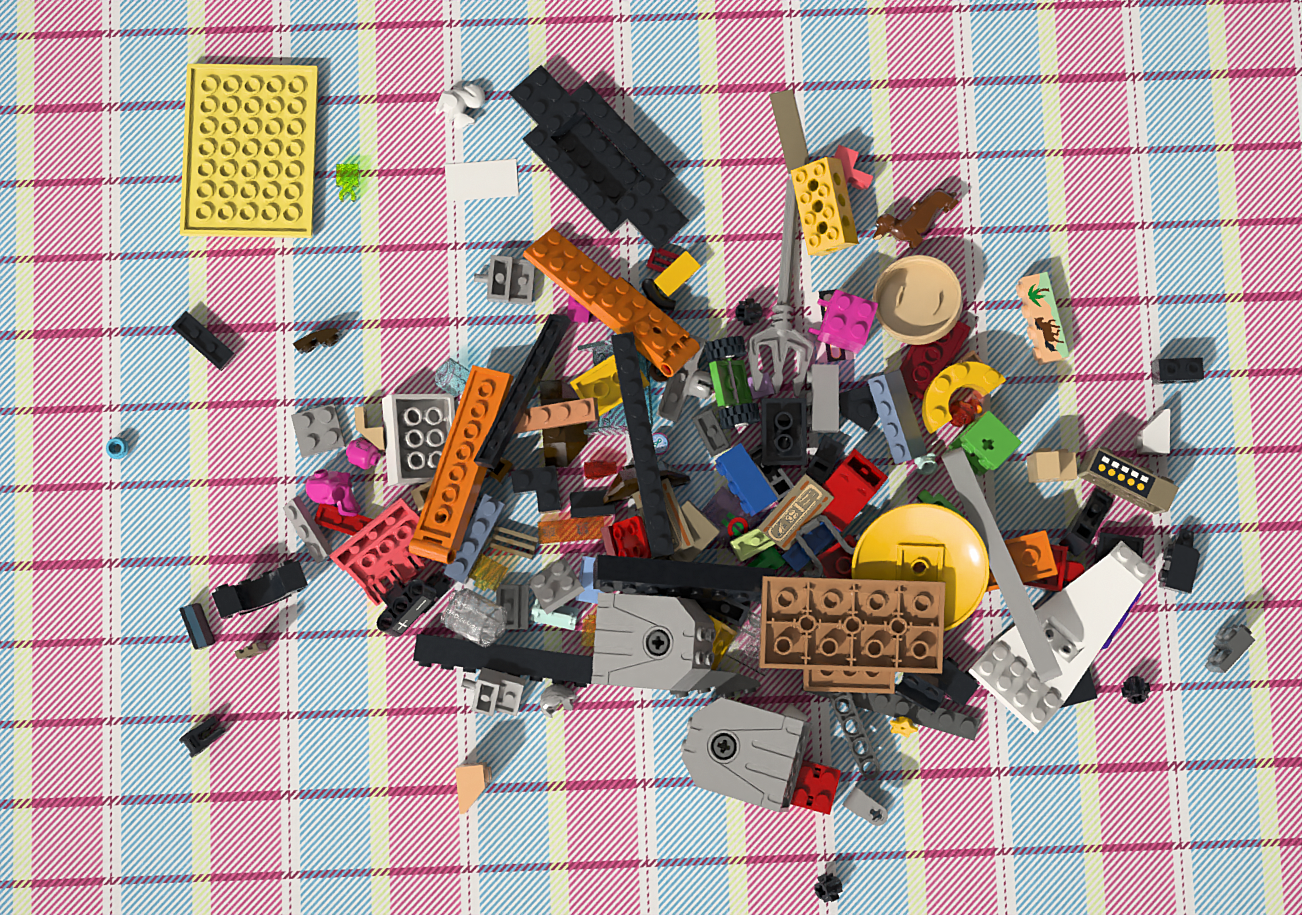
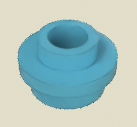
(112, 443)

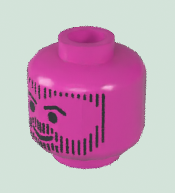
(363, 453)

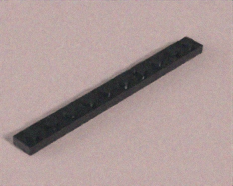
(642, 445)

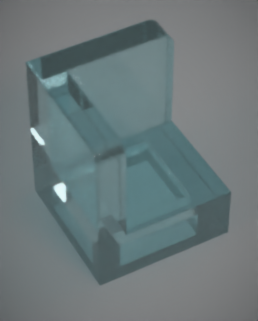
(451, 377)

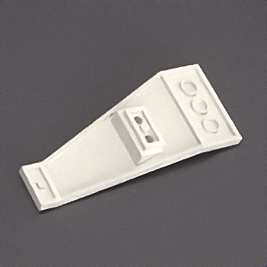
(1076, 620)

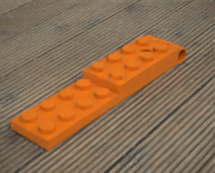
(613, 302)
(457, 475)

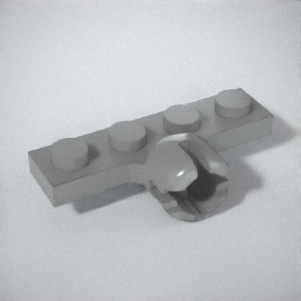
(683, 383)

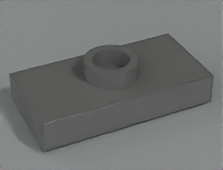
(711, 432)

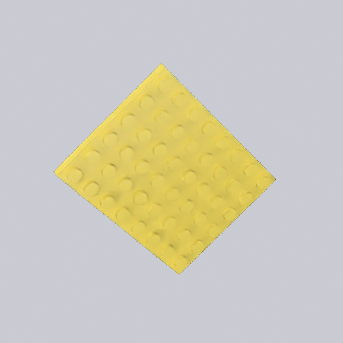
(249, 150)

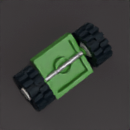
(731, 382)

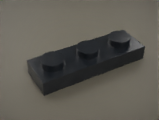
(203, 340)

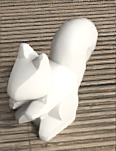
(455, 103)

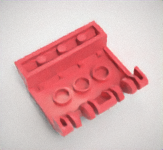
(381, 550)

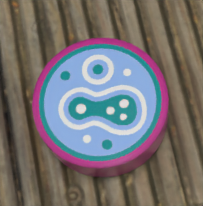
(661, 443)

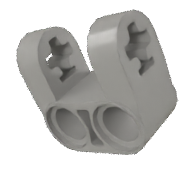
(862, 803)

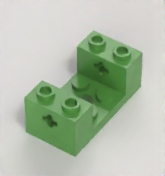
(988, 440)

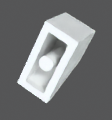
(1155, 435)

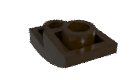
(325, 337)

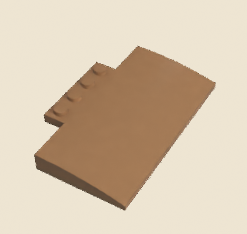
(851, 630)

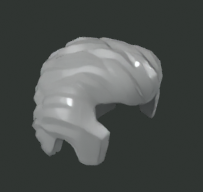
(553, 696)

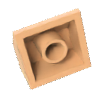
(471, 782)

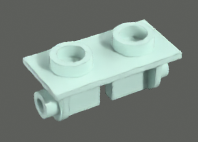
(561, 617)

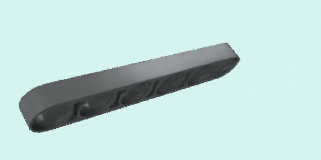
(859, 735)

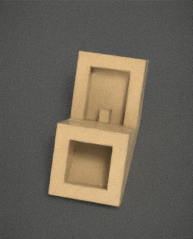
(374, 435)

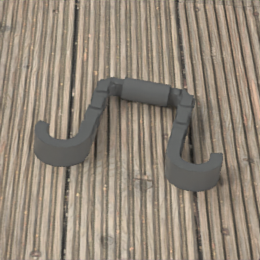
(808, 527)

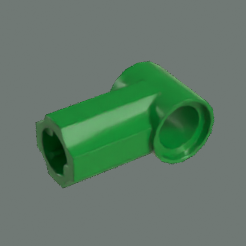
(768, 559)

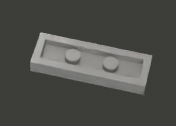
(307, 529)

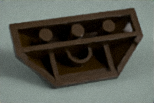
(564, 442)
(626, 482)

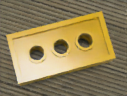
(824, 206)

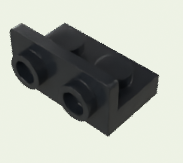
(922, 690)

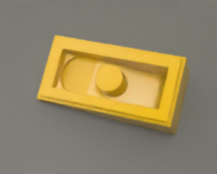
(677, 273)

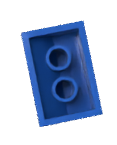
(745, 480)

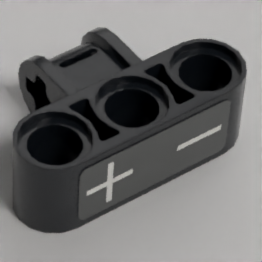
(404, 605)

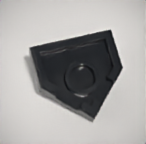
(858, 407)

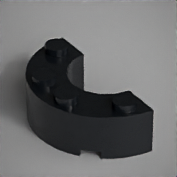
(260, 593)

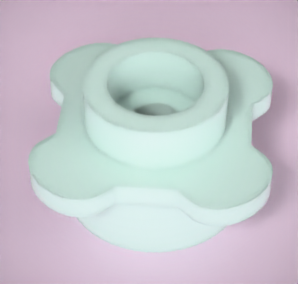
(929, 467)

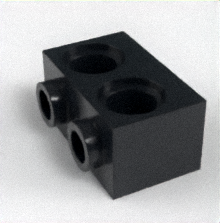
(1177, 371)

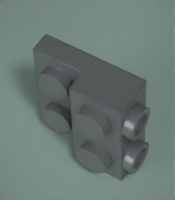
(1231, 644)

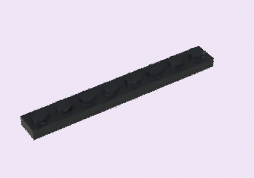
(522, 391)

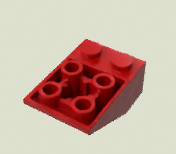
(852, 487)

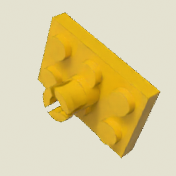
(602, 384)

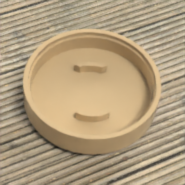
(918, 299)

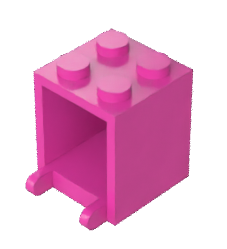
(846, 321)

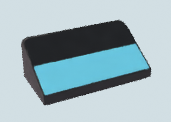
(197, 626)

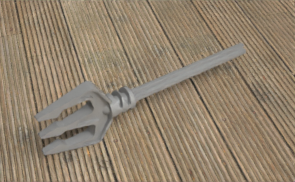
(780, 334)

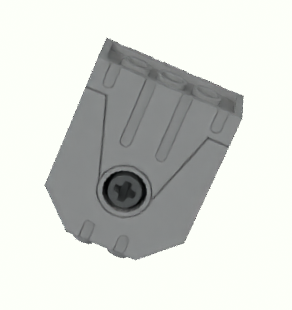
(651, 642)
(761, 757)

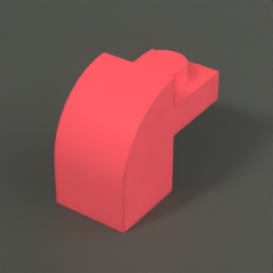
(848, 158)

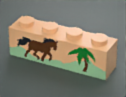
(1042, 318)

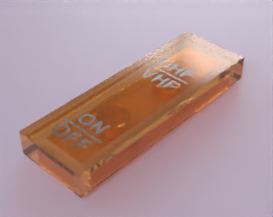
(570, 530)

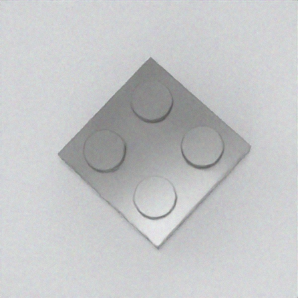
(318, 430)
(556, 586)

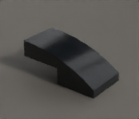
(824, 459)

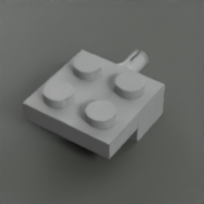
(508, 280)
(495, 692)

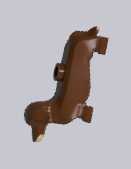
(919, 219)

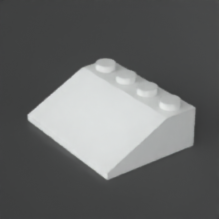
(415, 435)

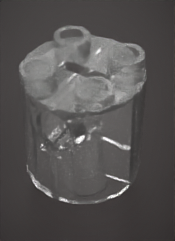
(475, 617)

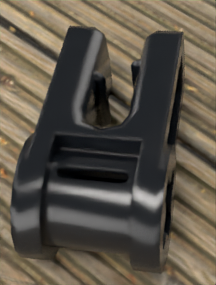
(194, 741)

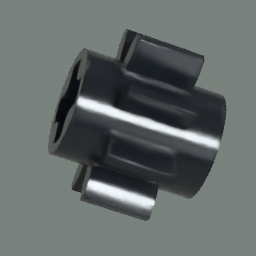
(748, 312)
(1135, 690)
(828, 887)

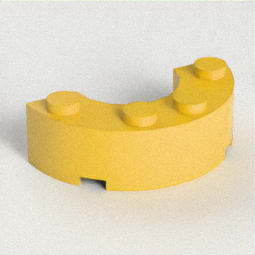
(960, 375)

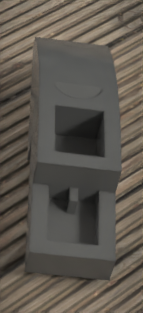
(724, 682)

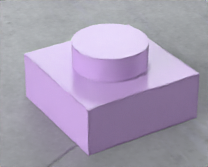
(765, 387)

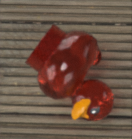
(963, 412)

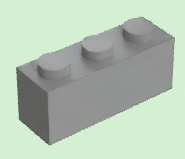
(823, 398)

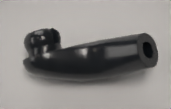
(653, 294)

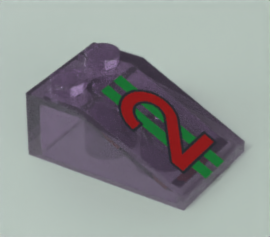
(729, 517)

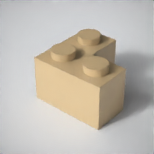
(1051, 466)

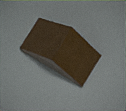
(501, 471)

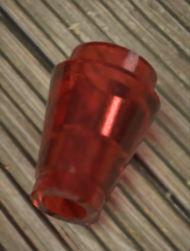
(599, 469)

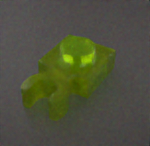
(347, 177)

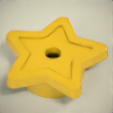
(903, 726)

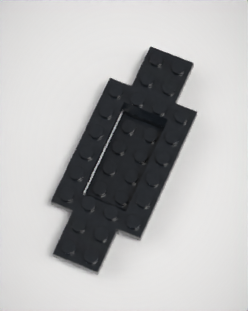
(592, 164)

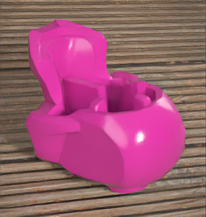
(333, 488)

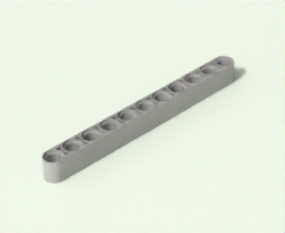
(1002, 565)

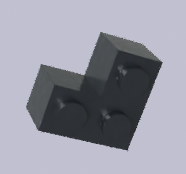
(542, 482)

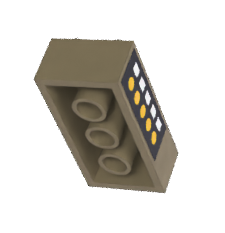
(1127, 480)

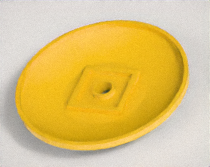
(931, 536)

